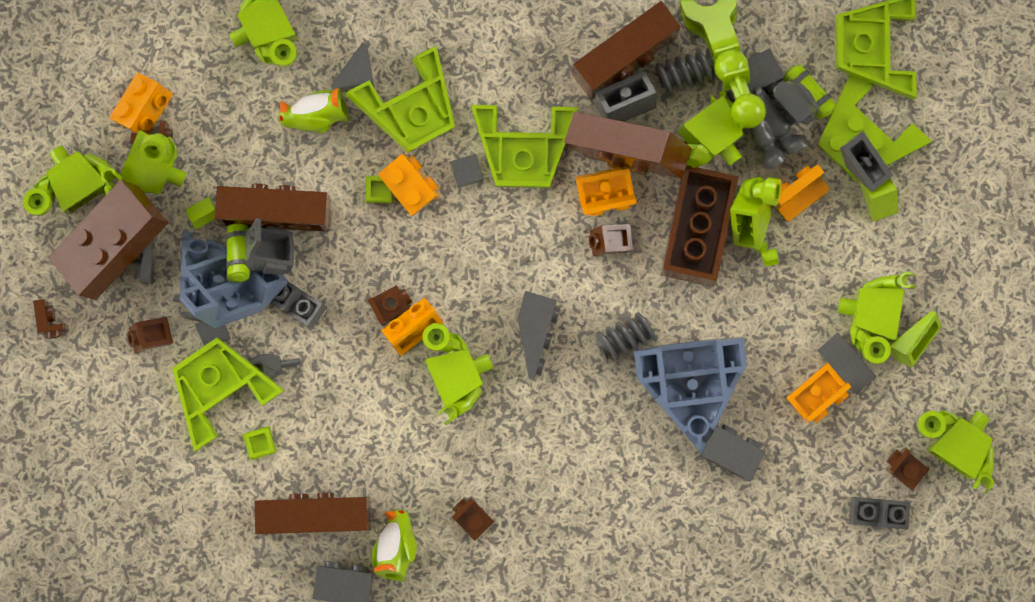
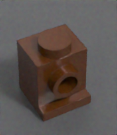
(387, 314)

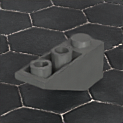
(534, 321)

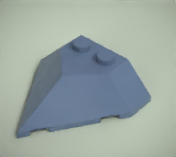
(209, 292)
(693, 381)

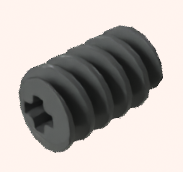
(686, 72)
(624, 336)

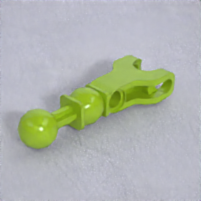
(730, 65)

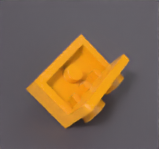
(141, 104)
(409, 183)
(605, 191)
(801, 193)
(409, 327)
(818, 393)

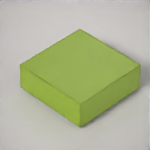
(377, 191)
(201, 213)
(259, 443)

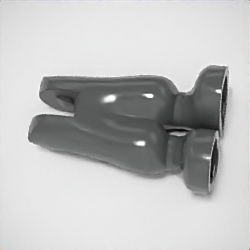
(774, 126)

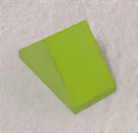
(881, 201)

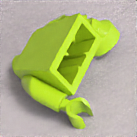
(268, 32)
(712, 133)
(151, 164)
(72, 180)
(752, 215)
(876, 313)
(456, 372)
(961, 444)

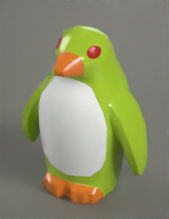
(315, 111)
(394, 547)

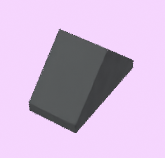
(356, 71)
(865, 162)

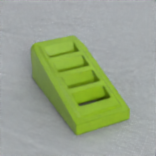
(914, 342)

